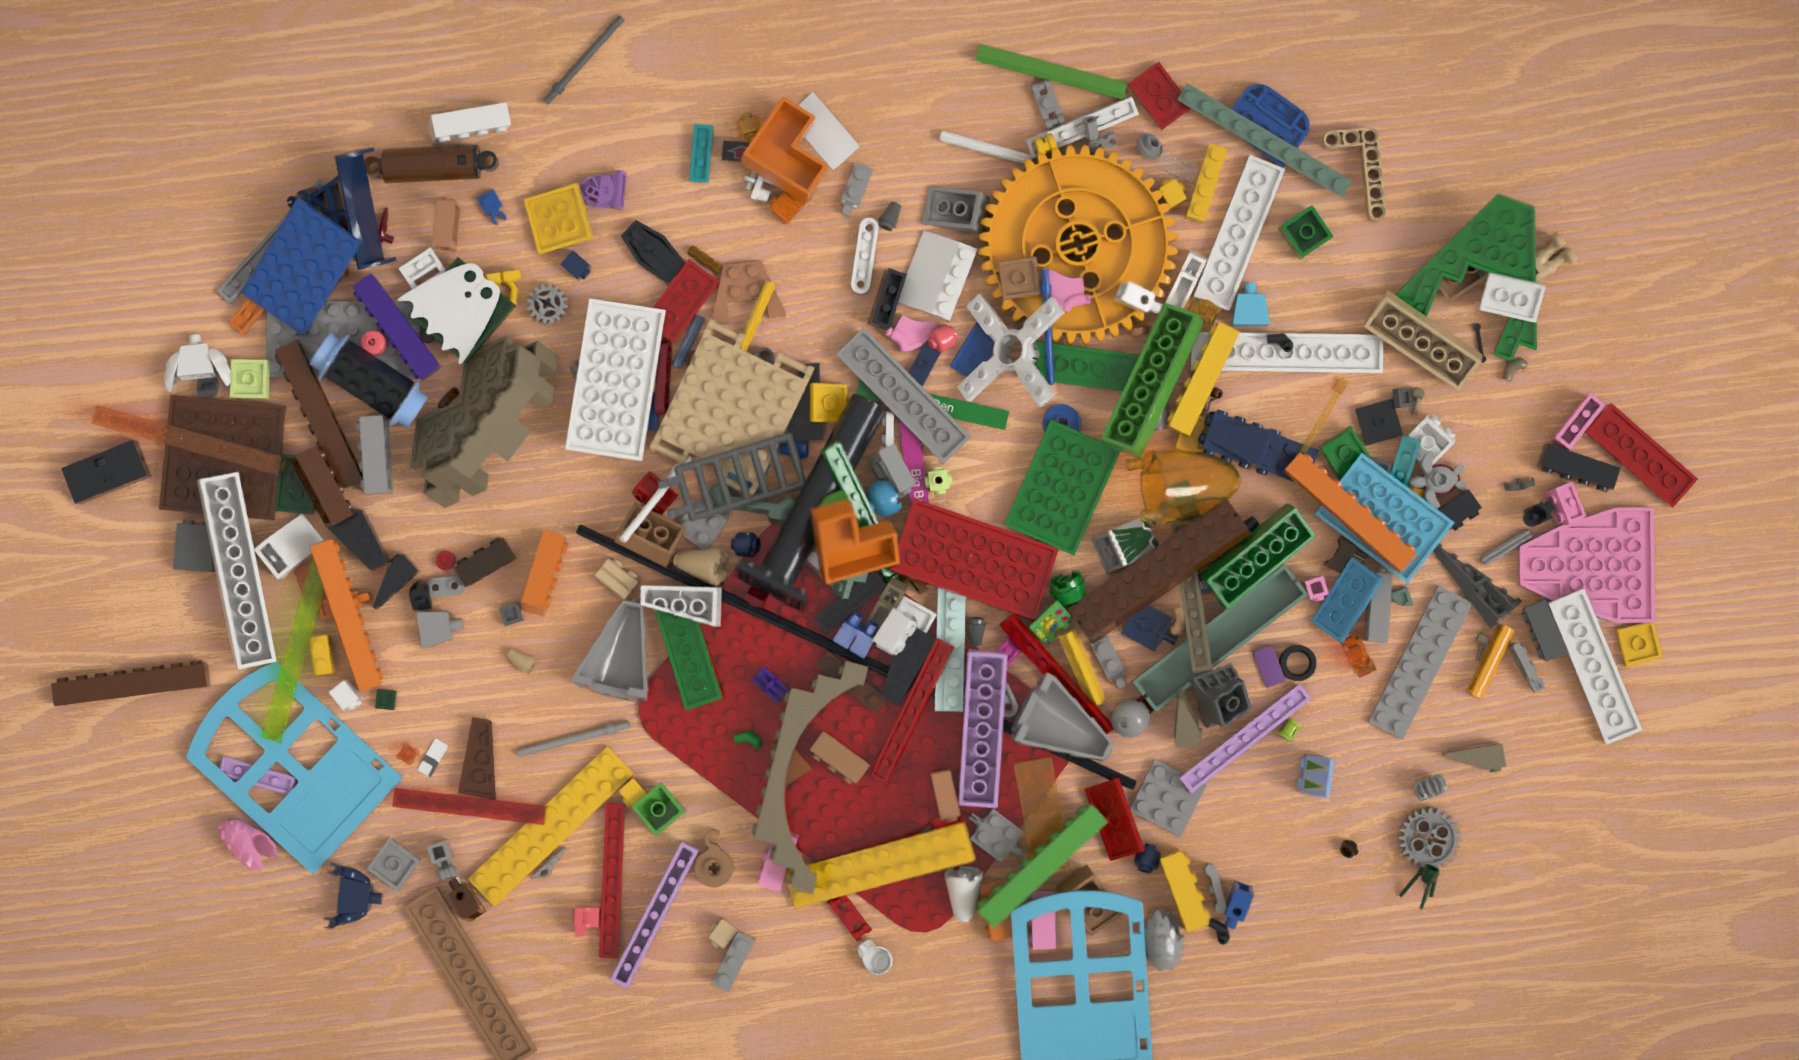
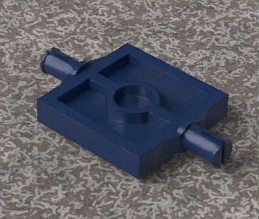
(1149, 628)

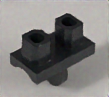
(1538, 513)

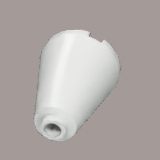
(963, 890)

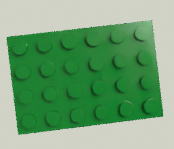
(1062, 487)

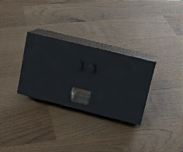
(106, 472)

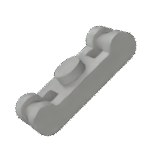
(1047, 104)
(1215, 888)

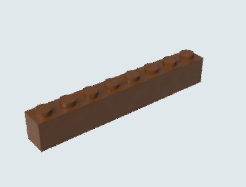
(319, 413)
(130, 684)

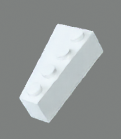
(468, 123)
(695, 603)

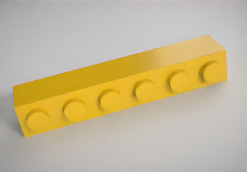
(1203, 379)

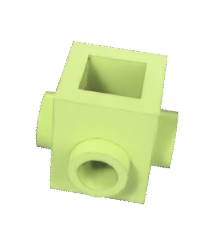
(938, 488)

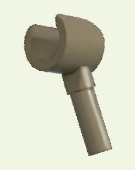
(1418, 394)
(1482, 639)

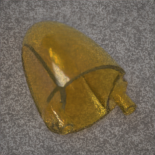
(1182, 484)

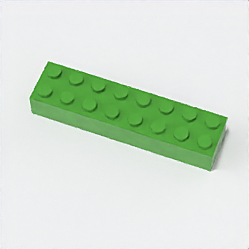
(1152, 380)
(1041, 865)

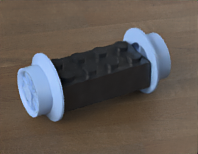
(369, 379)

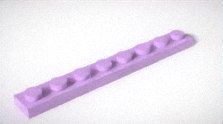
(1245, 738)

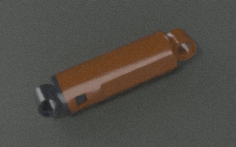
(431, 164)

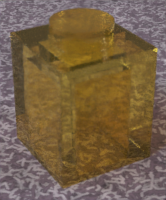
(1206, 309)

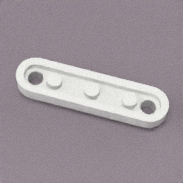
(864, 255)

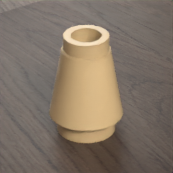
(522, 661)

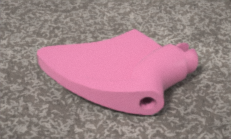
(1068, 291)
(910, 333)

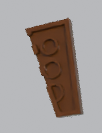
(478, 765)

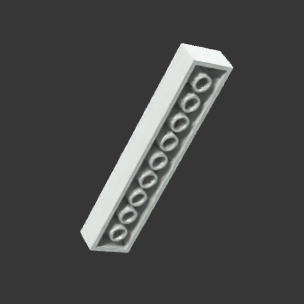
(236, 570)

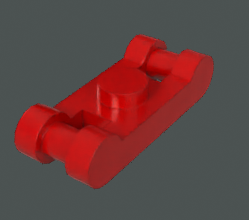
(850, 916)

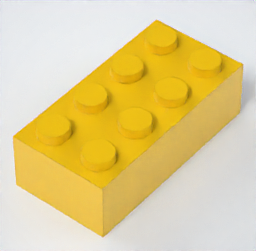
(1183, 890)

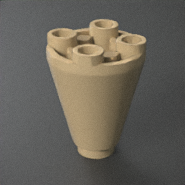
(704, 564)

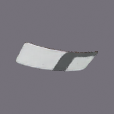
(432, 757)

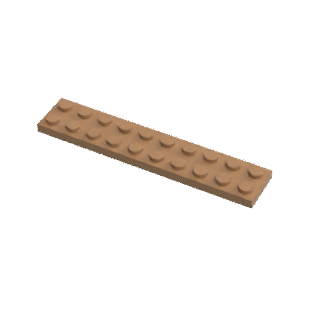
(469, 977)

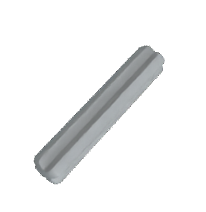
(1506, 547)

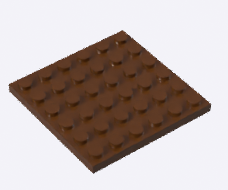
(233, 421)

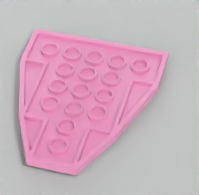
(1604, 555)

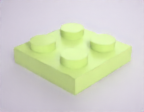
(250, 379)

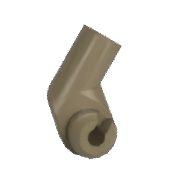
(1511, 367)

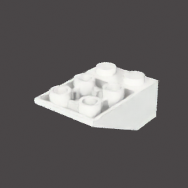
(288, 547)

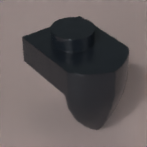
(420, 596)

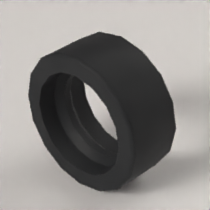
(1312, 663)

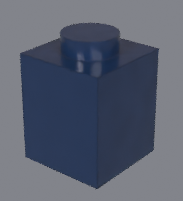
(576, 266)

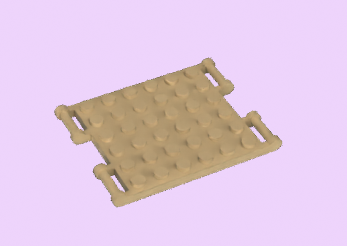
(730, 403)

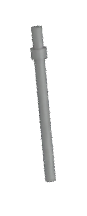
(610, 729)

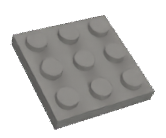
(1165, 798)

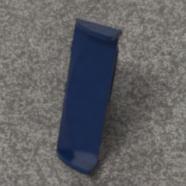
(357, 203)

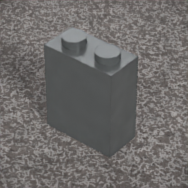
(192, 548)

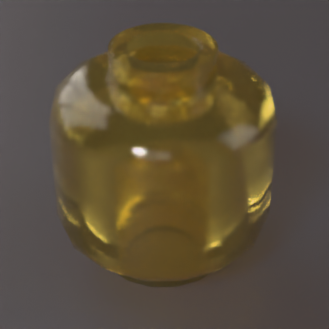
(748, 126)

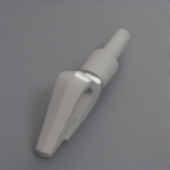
(548, 865)

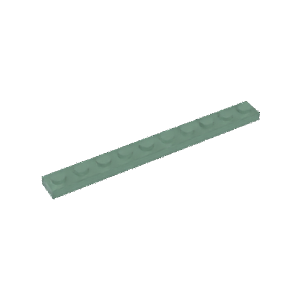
(1265, 140)

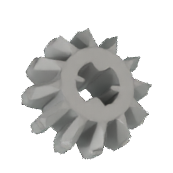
(1430, 787)

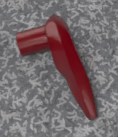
(383, 228)

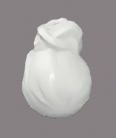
(875, 958)

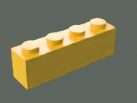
(1206, 183)

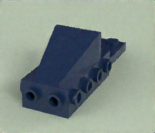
(1249, 444)

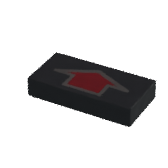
(733, 150)

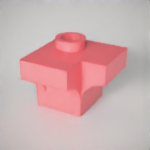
(585, 918)

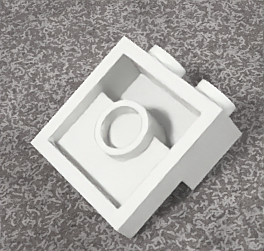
(1433, 437)

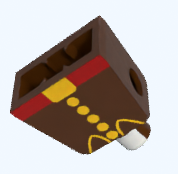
(470, 906)

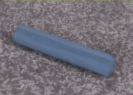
(688, 341)

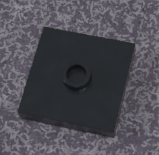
(1379, 422)

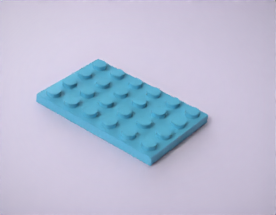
(1398, 507)

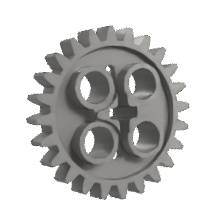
(1433, 821)

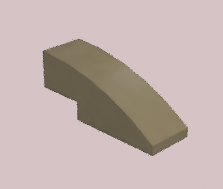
(889, 599)

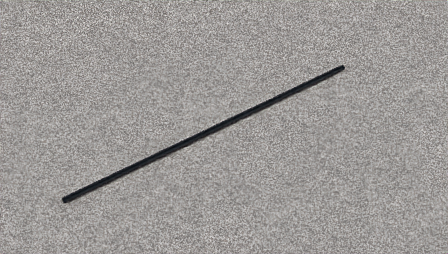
(814, 638)

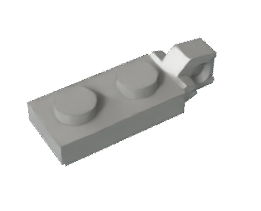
(855, 188)
(1109, 661)
(1526, 668)

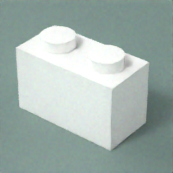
(895, 631)
(347, 695)

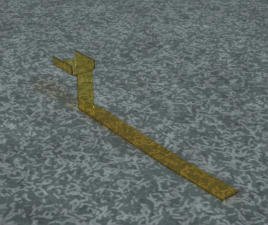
(1338, 389)

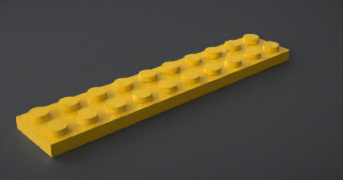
(563, 816)
(886, 864)

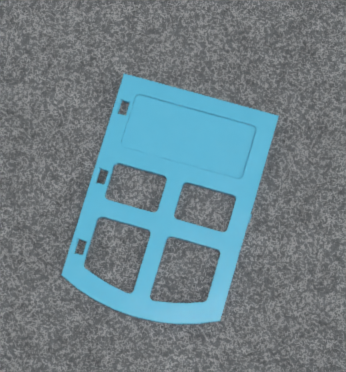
(327, 799)
(1084, 1028)

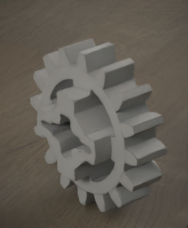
(553, 293)

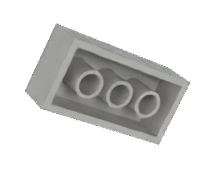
(375, 455)

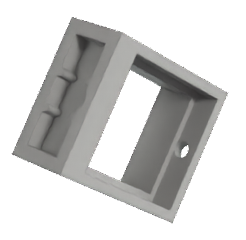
(891, 467)

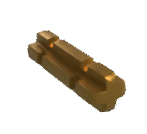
(704, 259)

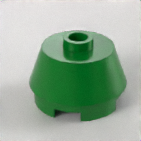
(1068, 588)

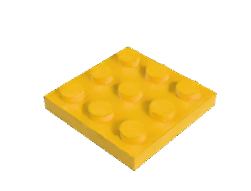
(558, 219)

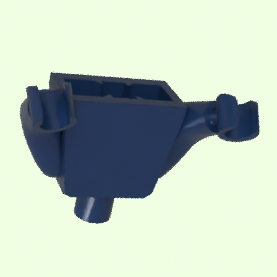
(354, 896)

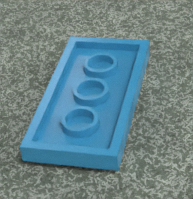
(1347, 600)

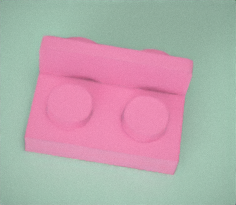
(1567, 504)

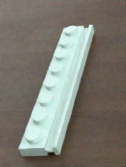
(951, 630)

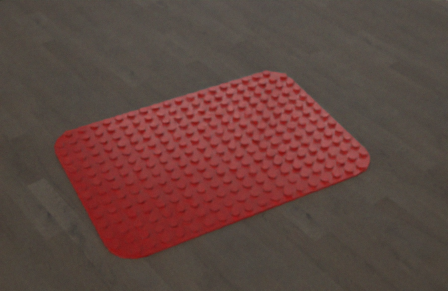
(820, 805)

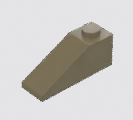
(1186, 723)
(1484, 756)

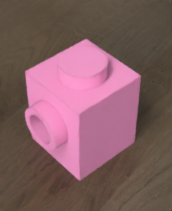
(1316, 588)

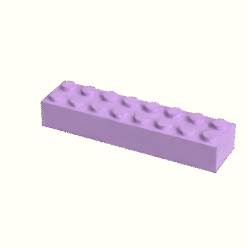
(983, 728)

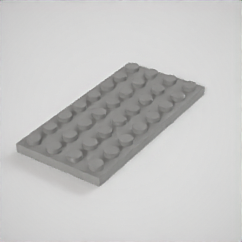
(341, 319)

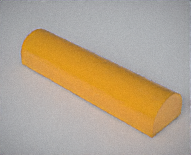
(1490, 661)

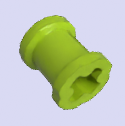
(1290, 729)

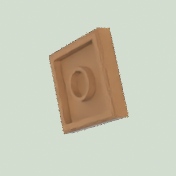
(1019, 278)

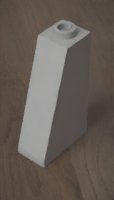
(1378, 611)

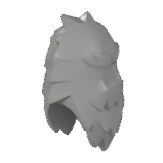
(1163, 940)

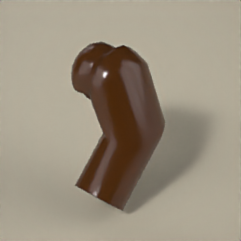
(1216, 393)
(448, 397)

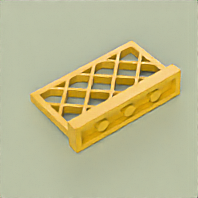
(1081, 666)

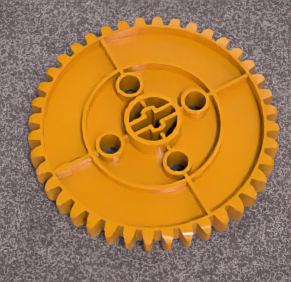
(1101, 197)

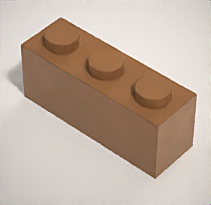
(839, 758)

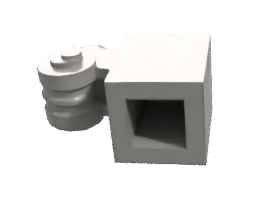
(441, 854)

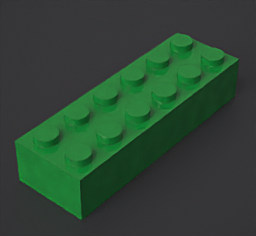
(1257, 556)

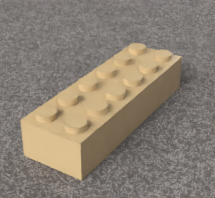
(1423, 340)

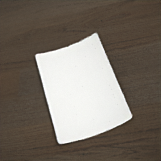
(827, 133)

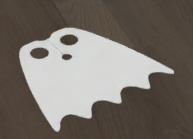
(450, 312)

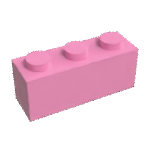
(1578, 421)
(773, 875)
(1043, 927)

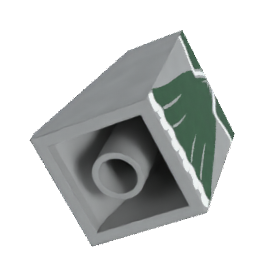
(1124, 544)

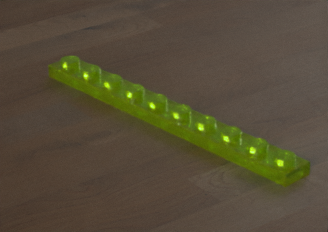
(294, 656)

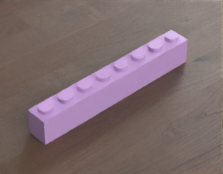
(654, 914)

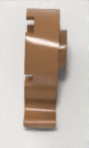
(714, 855)

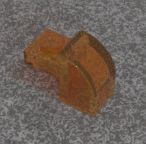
(1357, 656)

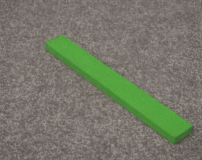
(1051, 71)

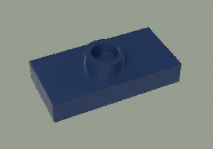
(924, 363)

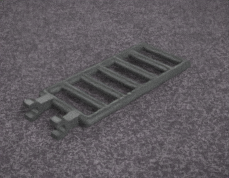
(734, 455)

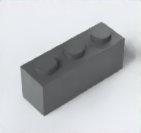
(1544, 630)

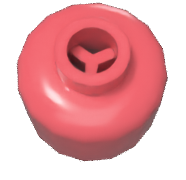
(942, 338)
(380, 342)

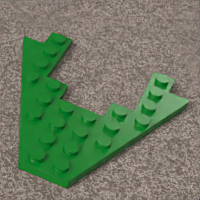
(1494, 241)

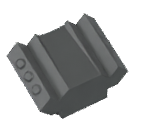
(1220, 696)

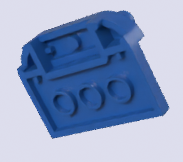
(1274, 114)

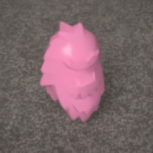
(246, 843)

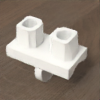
(758, 193)

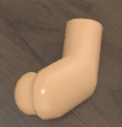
(1179, 626)

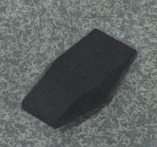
(653, 251)

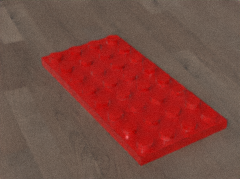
(974, 559)

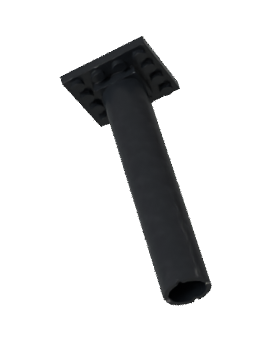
(796, 536)

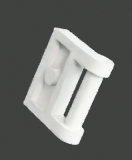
(421, 266)

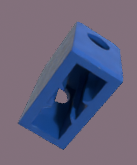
(1240, 896)

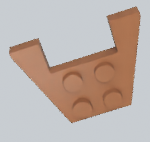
(743, 283)

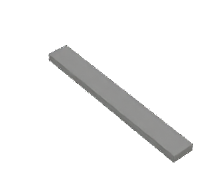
(235, 282)

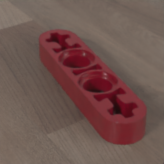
(663, 376)

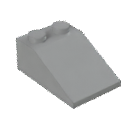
(955, 209)

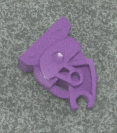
(606, 189)

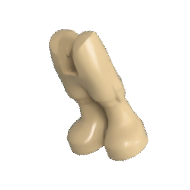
(1547, 267)

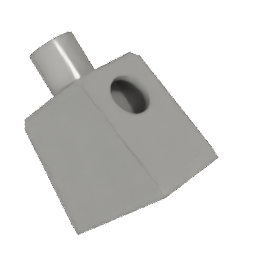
(437, 627)

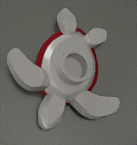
(1437, 479)

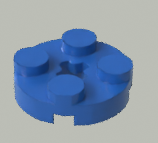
(1066, 413)

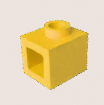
(1173, 192)
(632, 792)

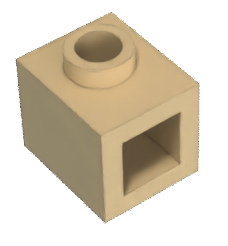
(722, 933)

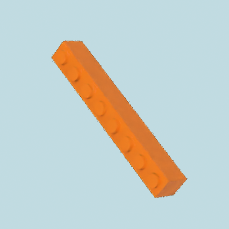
(1350, 512)
(345, 614)

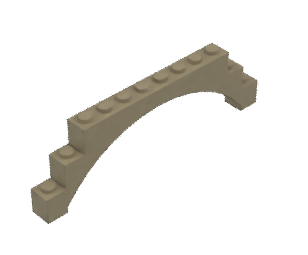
(772, 821)

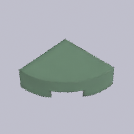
(1402, 597)

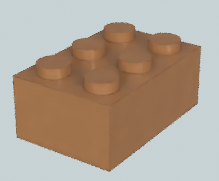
(655, 536)

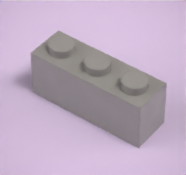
(733, 961)

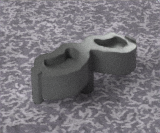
(1519, 486)

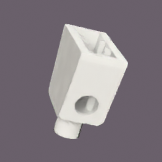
(1130, 295)

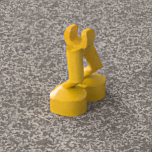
(507, 277)

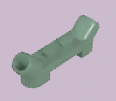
(776, 511)

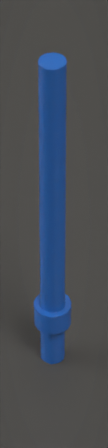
(1045, 289)

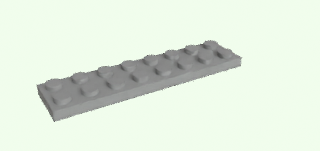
(903, 395)
(1420, 662)

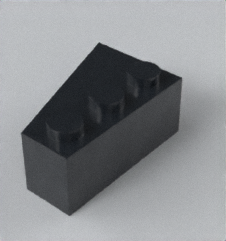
(361, 539)

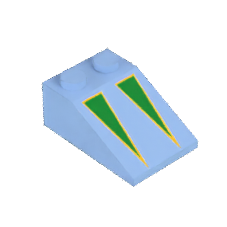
(1316, 775)

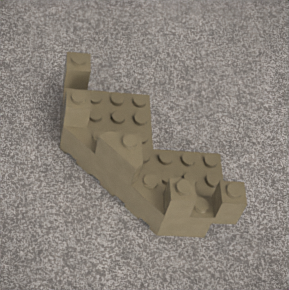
(492, 395)

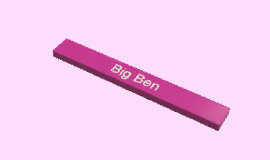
(914, 461)

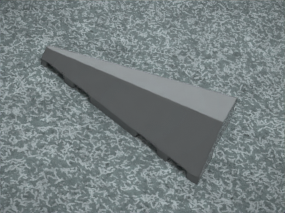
(1487, 598)

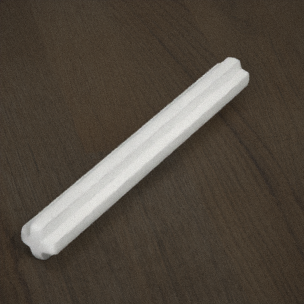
(984, 147)

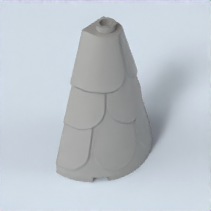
(618, 656)
(1059, 723)

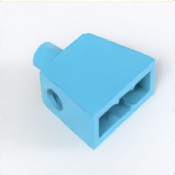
(1250, 308)

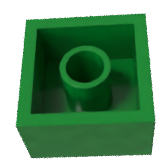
(1305, 232)

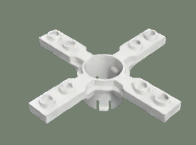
(1003, 337)

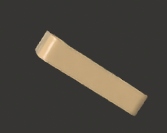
(1367, 165)

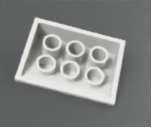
(937, 275)

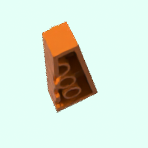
(543, 573)

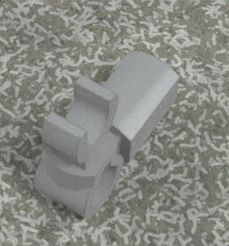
(1093, 139)

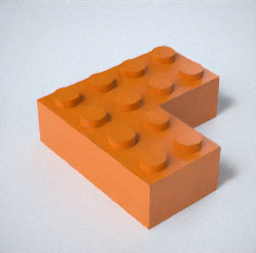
(776, 152)
(851, 550)

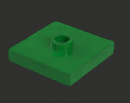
(1343, 451)

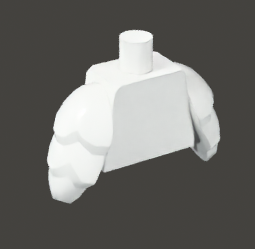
(195, 362)

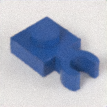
(491, 204)

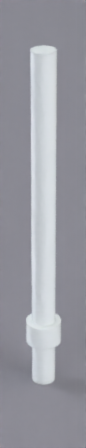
(647, 508)

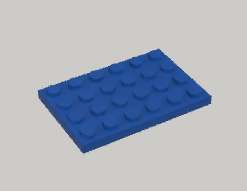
(301, 267)

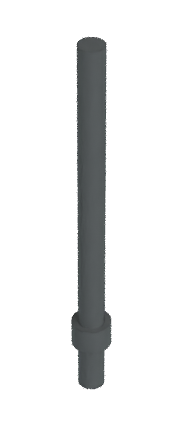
(559, 86)

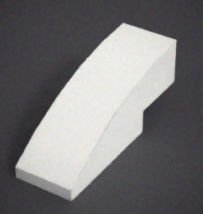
(1186, 279)

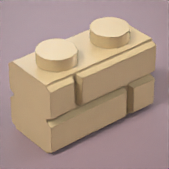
(617, 578)

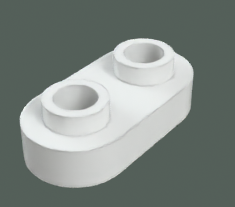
(888, 422)

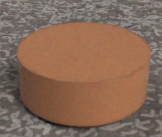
(1138, 331)

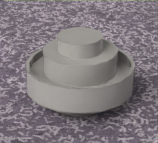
(1149, 146)

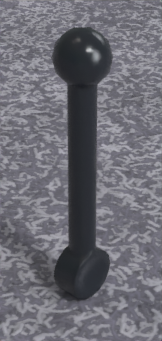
(1477, 327)

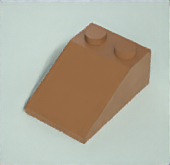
(1453, 289)
(1094, 918)

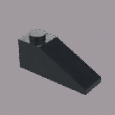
(395, 578)

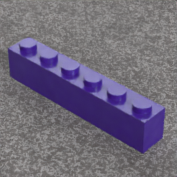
(396, 326)

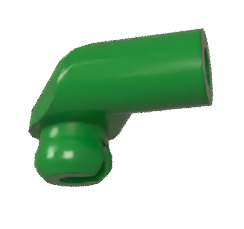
(749, 736)

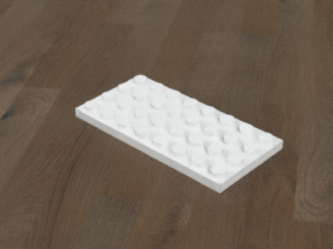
(615, 380)

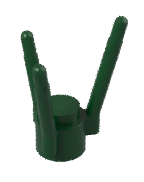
(1429, 876)

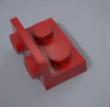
(646, 489)

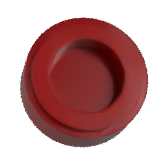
(445, 560)

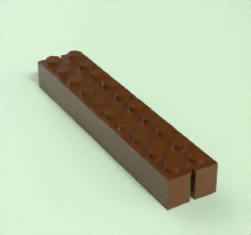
(1159, 571)

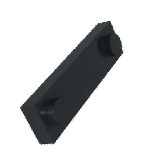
(844, 607)

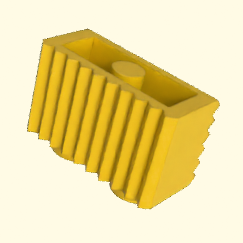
(322, 655)

